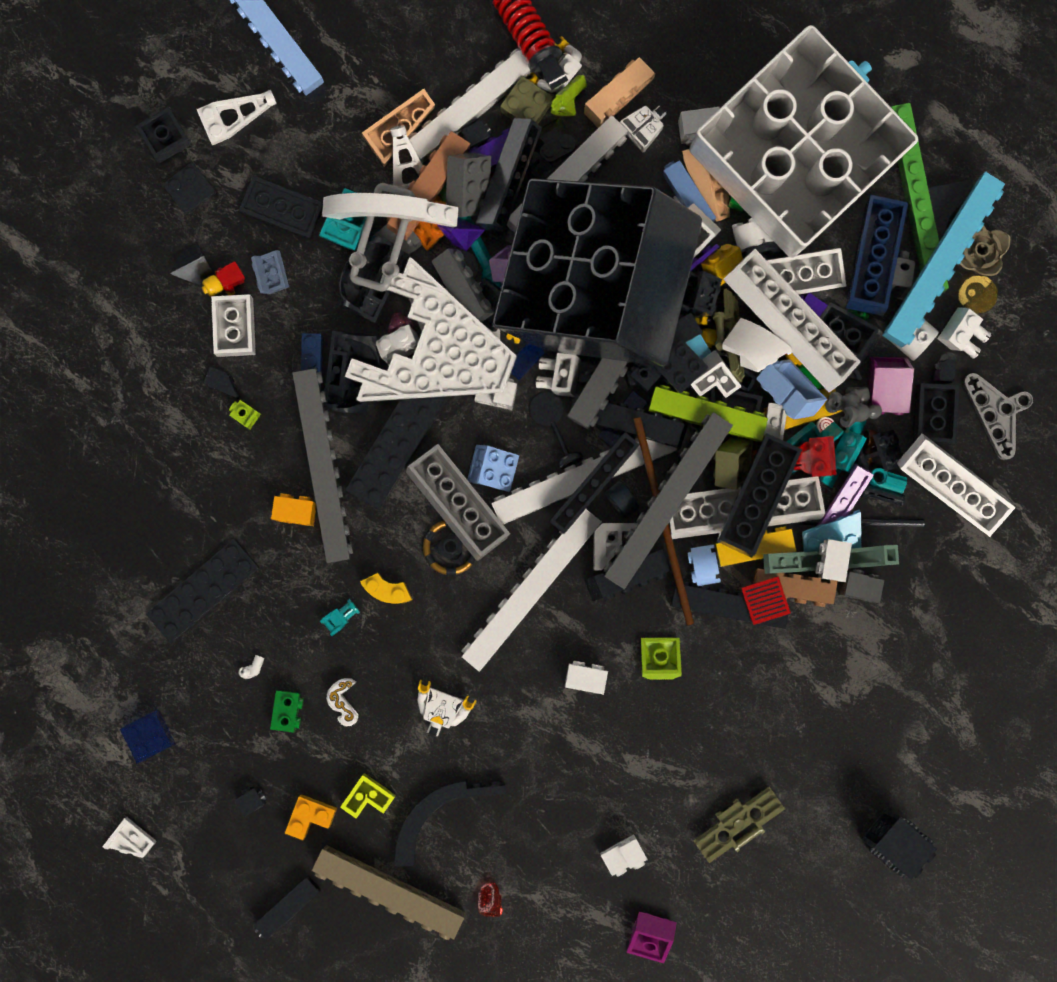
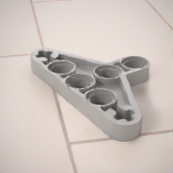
(1001, 421)

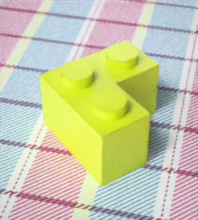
(365, 792)

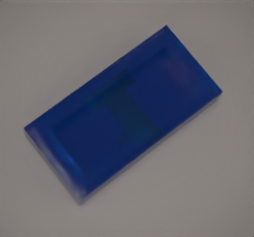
(526, 360)

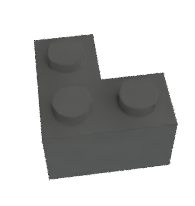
(862, 586)

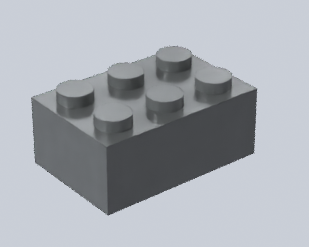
(467, 182)

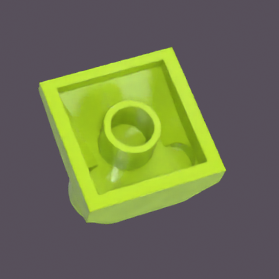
(660, 658)

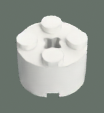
(749, 235)

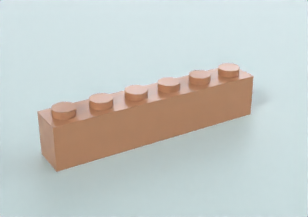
(432, 177)

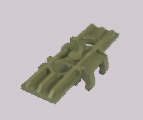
(724, 325)
(735, 820)

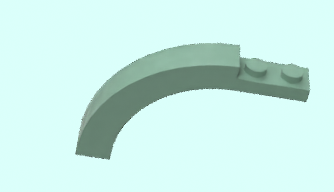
(807, 561)

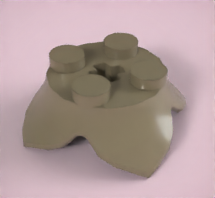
(995, 246)

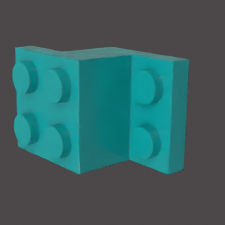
(344, 231)

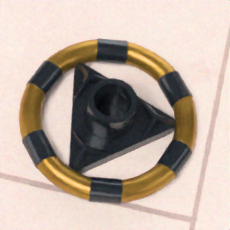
(448, 547)

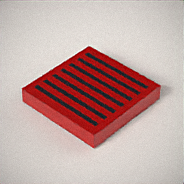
(766, 600)

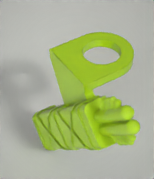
(565, 98)

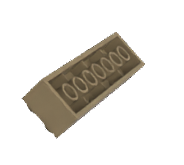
(389, 892)

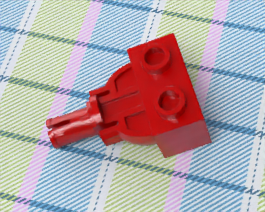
(818, 457)

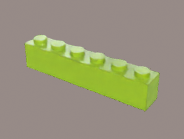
(695, 409)

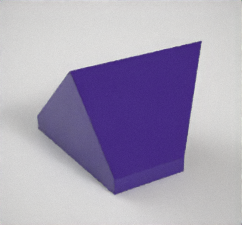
(463, 234)

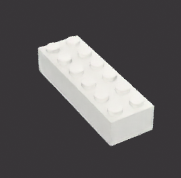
(955, 485)

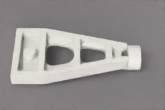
(213, 122)
(399, 144)

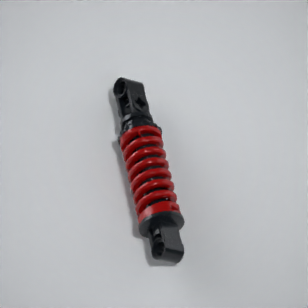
(532, 39)

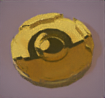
(978, 294)

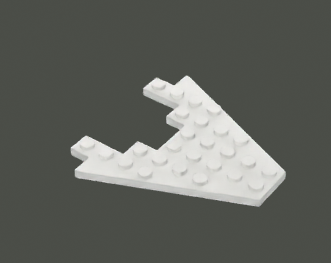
(452, 354)

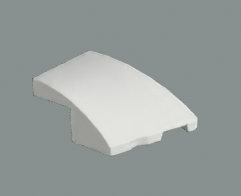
(755, 345)

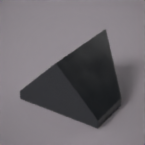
(192, 265)

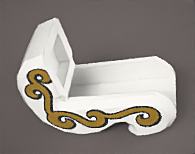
(339, 703)

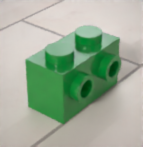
(284, 710)

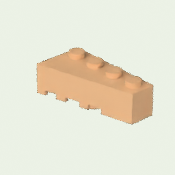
(618, 92)

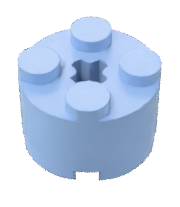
(704, 565)

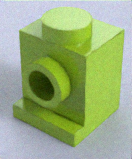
(249, 418)

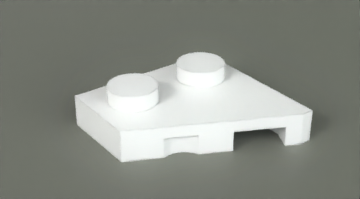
(130, 839)

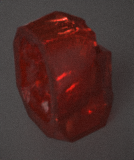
(489, 900)

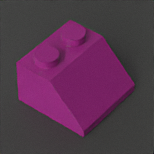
(652, 937)

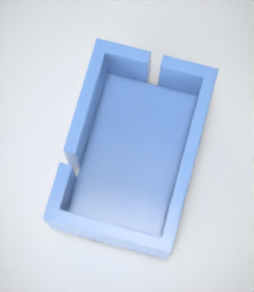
(791, 389)

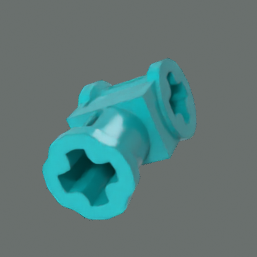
(338, 618)

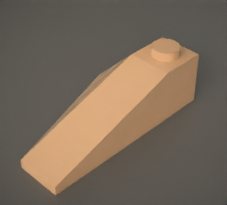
(708, 186)

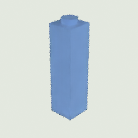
(685, 188)

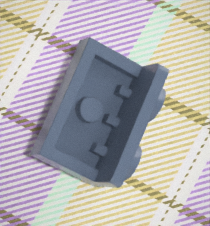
(270, 272)

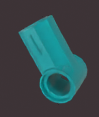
(889, 481)

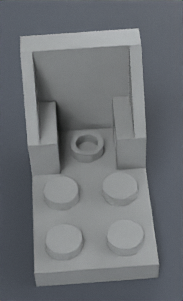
(604, 548)

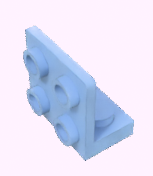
(493, 467)

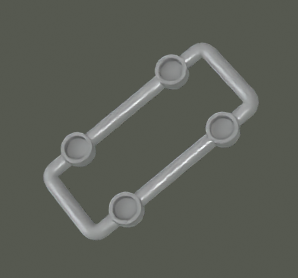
(358, 259)

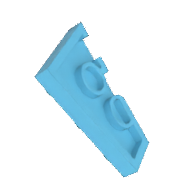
(842, 529)

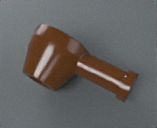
(869, 443)

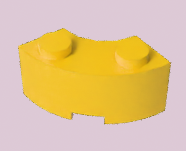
(386, 591)

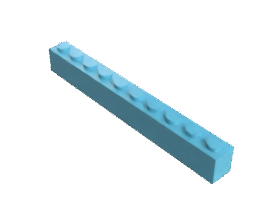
(943, 259)

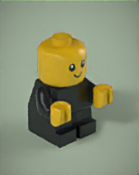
(709, 327)

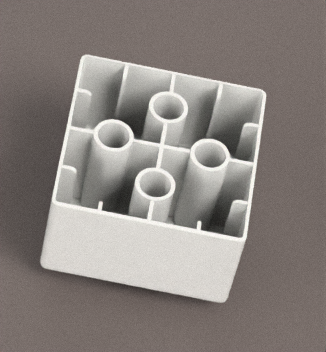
(801, 141)

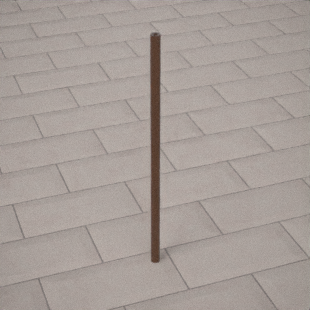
(666, 532)

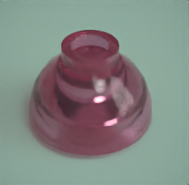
(397, 321)

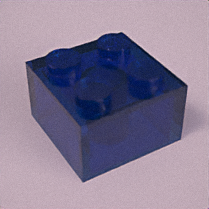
(147, 736)

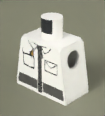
(644, 126)

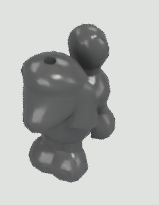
(854, 405)

